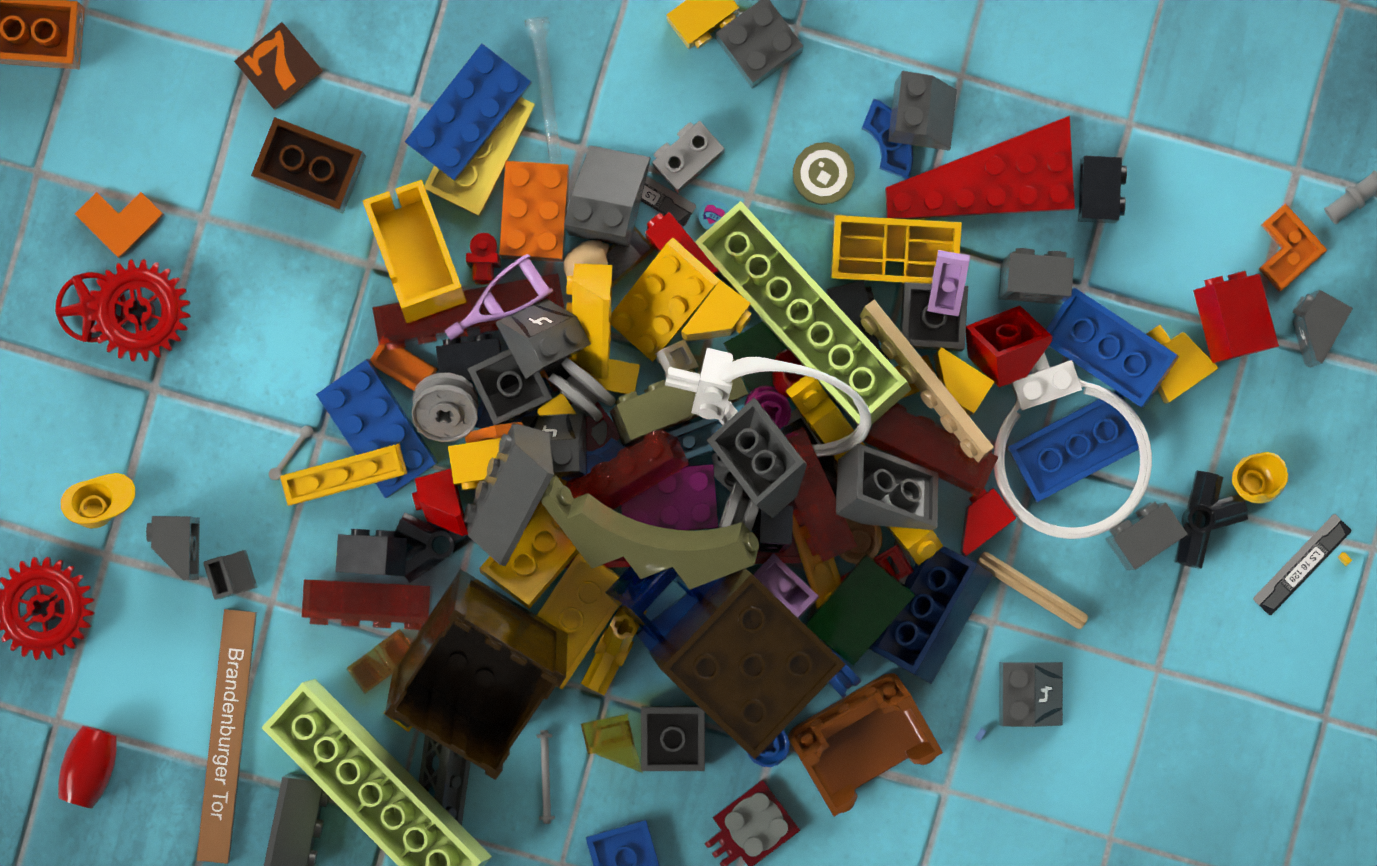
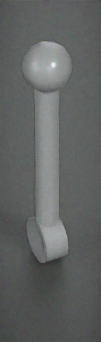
(275, 473)

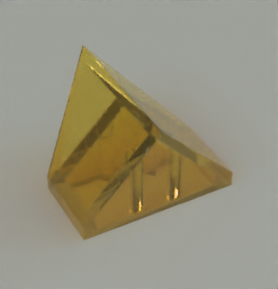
(612, 740)

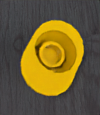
(98, 500)

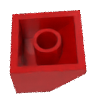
(1007, 345)

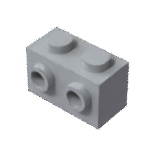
(687, 156)

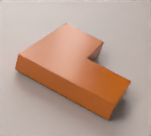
(121, 229)
(1297, 246)

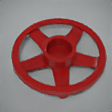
(81, 308)

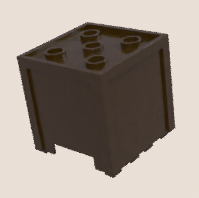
(477, 672)

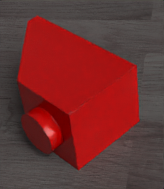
(440, 501)
(984, 519)

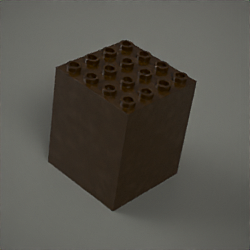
(746, 660)

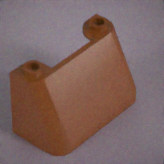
(862, 740)

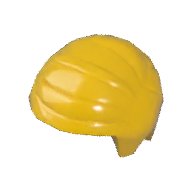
(1260, 477)

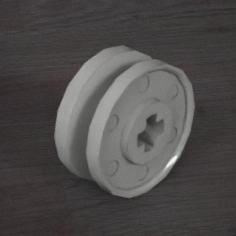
(582, 390)
(445, 407)
(739, 509)

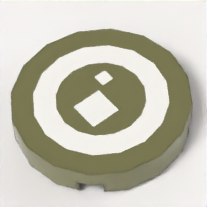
(823, 173)

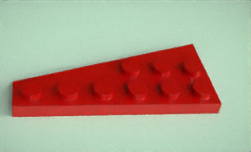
(1007, 178)

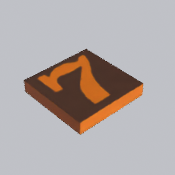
(278, 65)

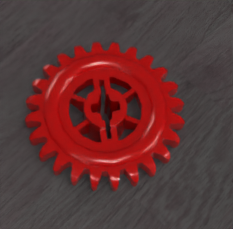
(143, 340)
(65, 587)

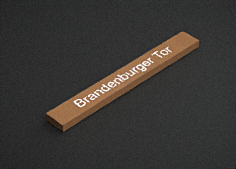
(226, 736)

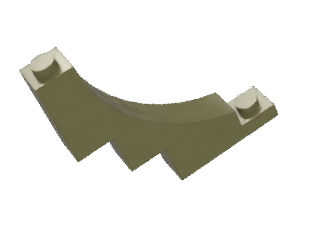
(608, 535)

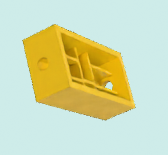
(866, 244)

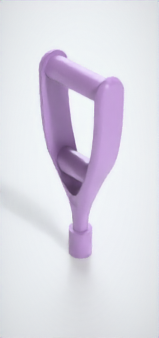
(492, 305)

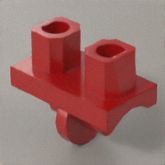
(483, 258)

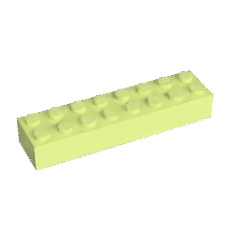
(801, 312)
(369, 782)

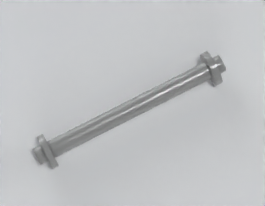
(545, 777)

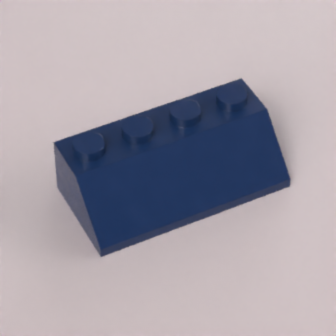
(929, 625)

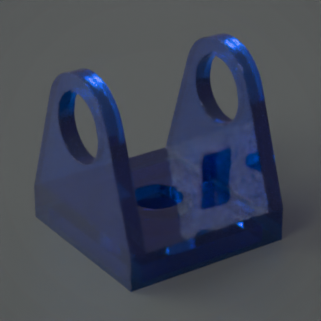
(637, 594)

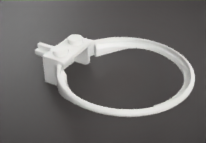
(1049, 384)
(713, 390)

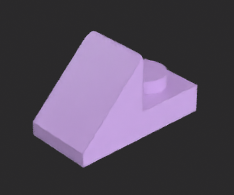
(948, 283)
(786, 586)

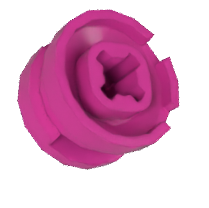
(773, 402)

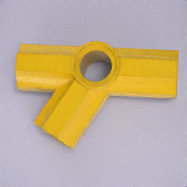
(611, 652)

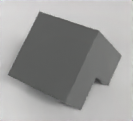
(230, 574)

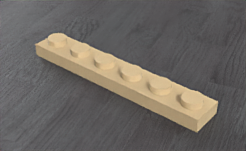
(932, 390)

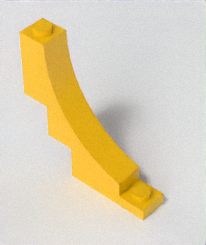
(831, 425)

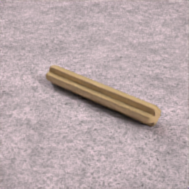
(1033, 590)

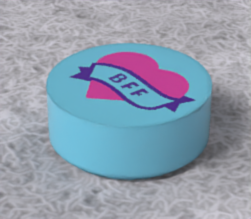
(710, 213)

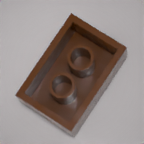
(308, 165)

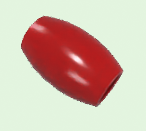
(87, 766)

